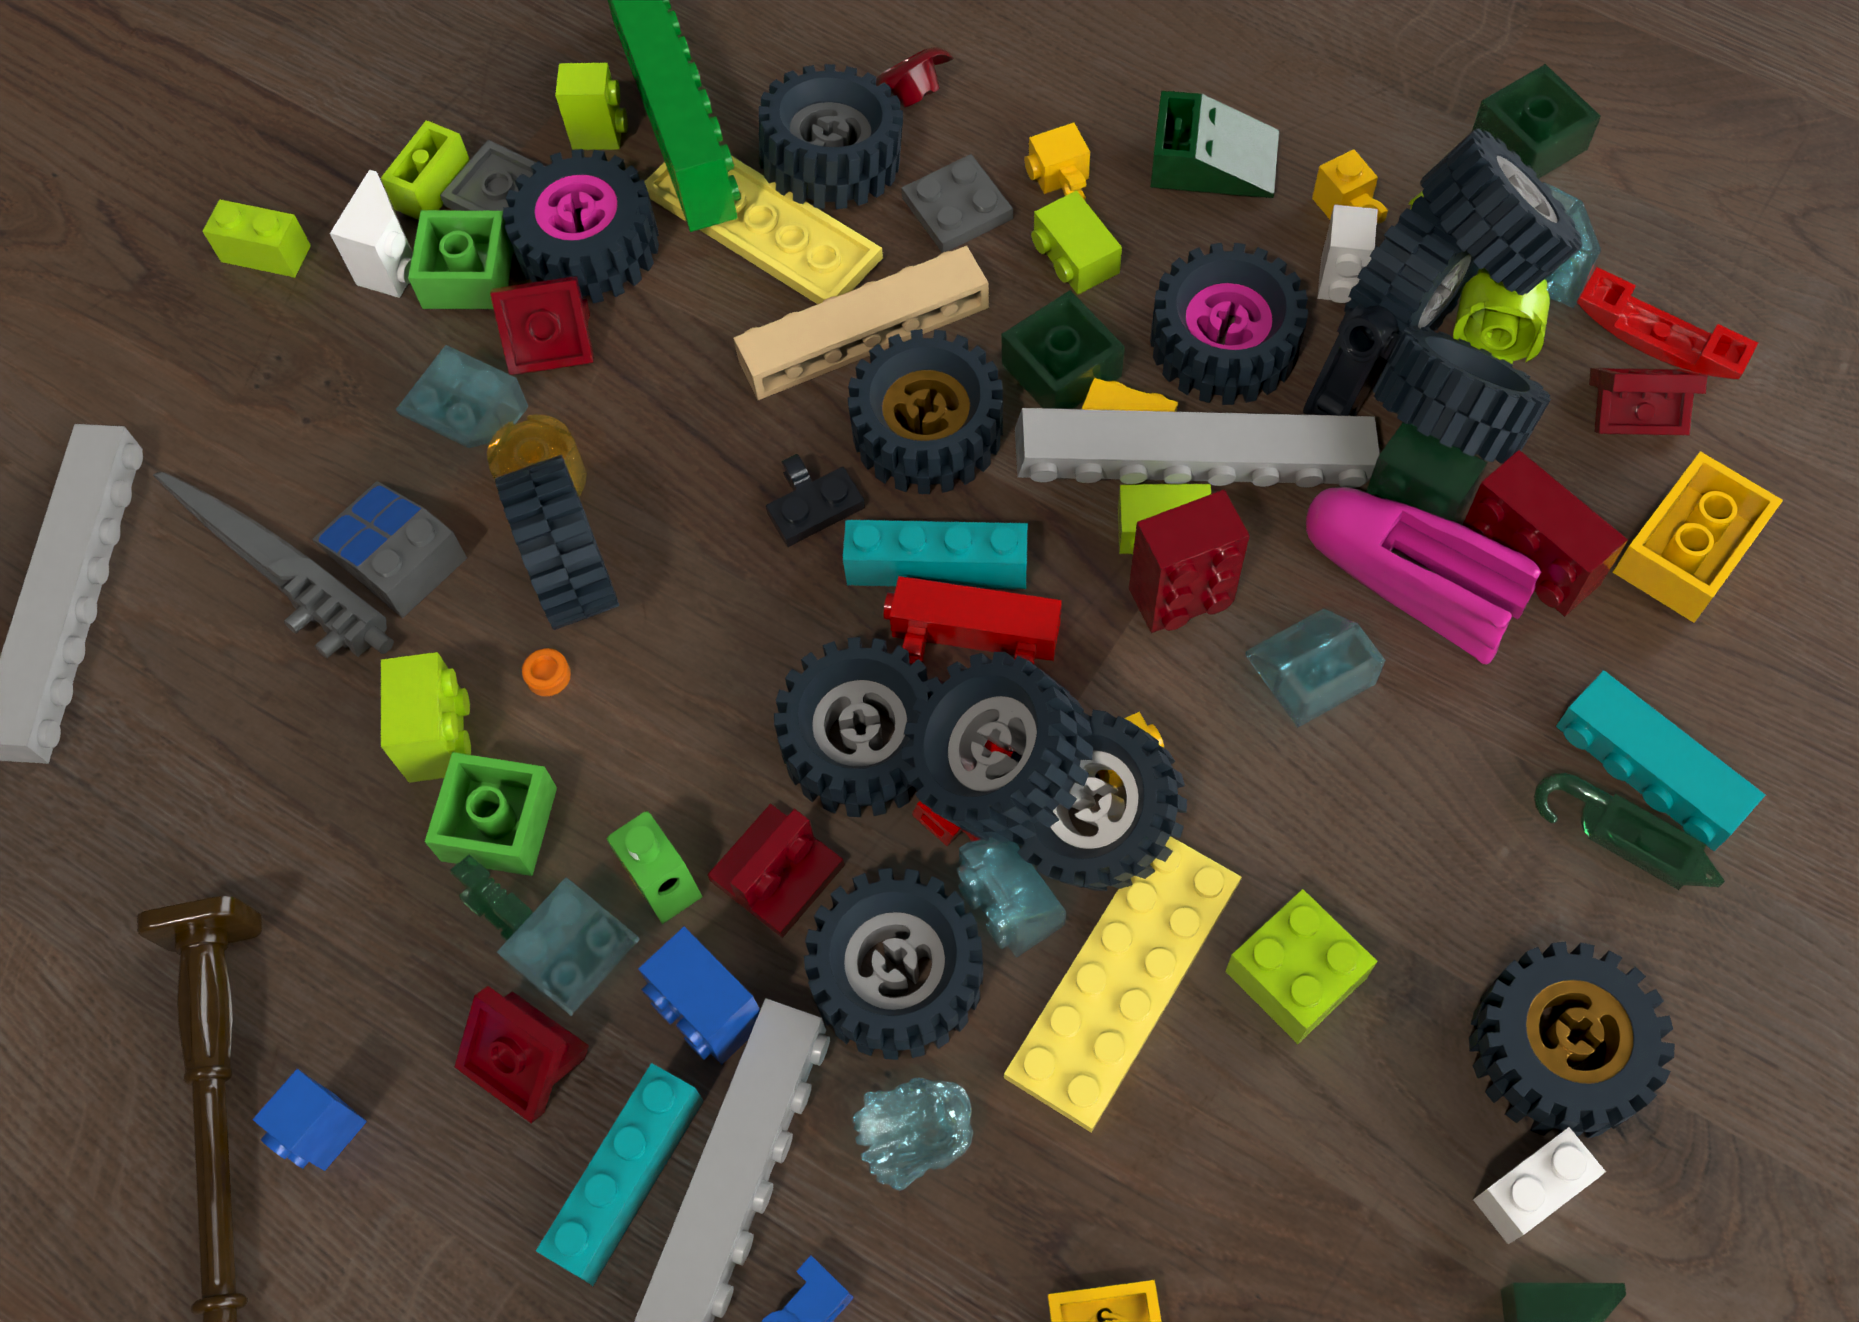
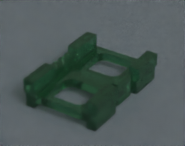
(486, 897)

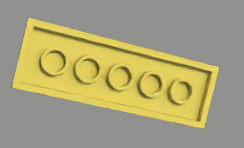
(783, 236)
(1121, 984)

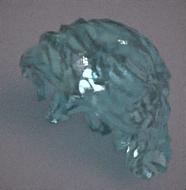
(913, 1129)

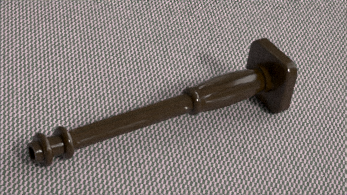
(200, 936)

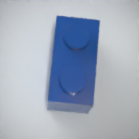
(307, 1122)

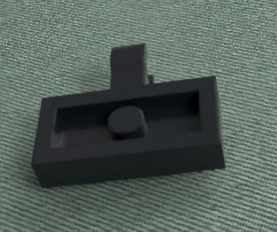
(814, 503)

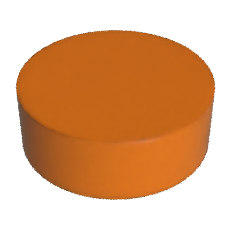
(546, 672)

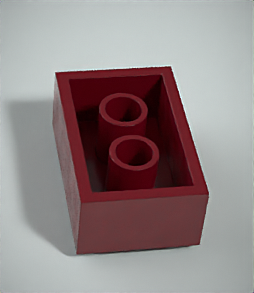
(1550, 526)
(1187, 561)

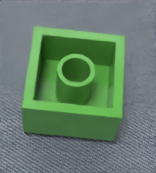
(460, 258)
(492, 813)

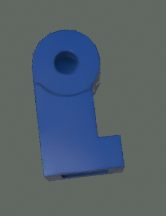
(817, 1301)

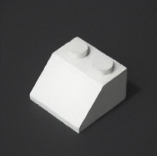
(373, 240)

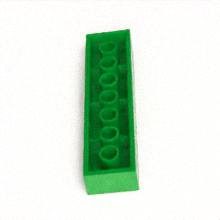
(678, 110)

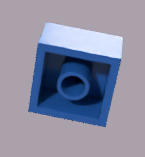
(702, 994)

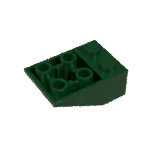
(1212, 148)

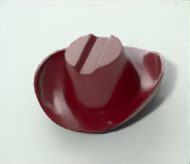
(915, 75)

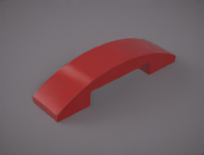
(1662, 335)

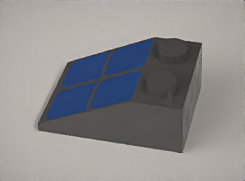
(392, 547)

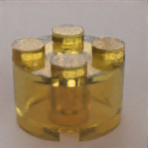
(534, 442)

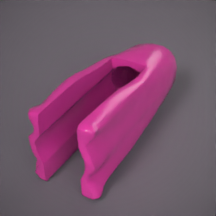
(1475, 578)

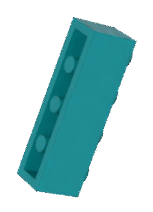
(936, 551)
(1659, 761)
(621, 1174)

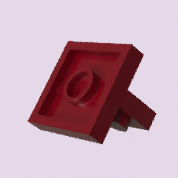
(543, 325)
(1645, 400)
(777, 869)
(516, 1051)

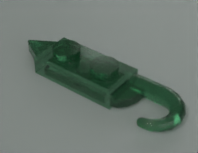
(1633, 833)

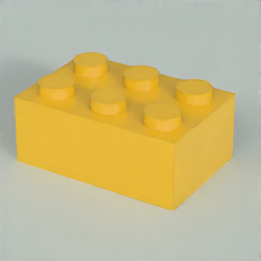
(1697, 536)

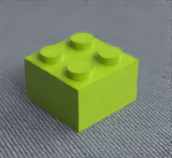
(422, 715)
(1300, 966)

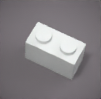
(1346, 251)
(1539, 1186)

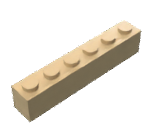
(853, 323)

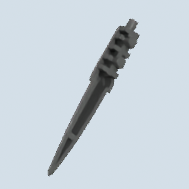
(308, 586)

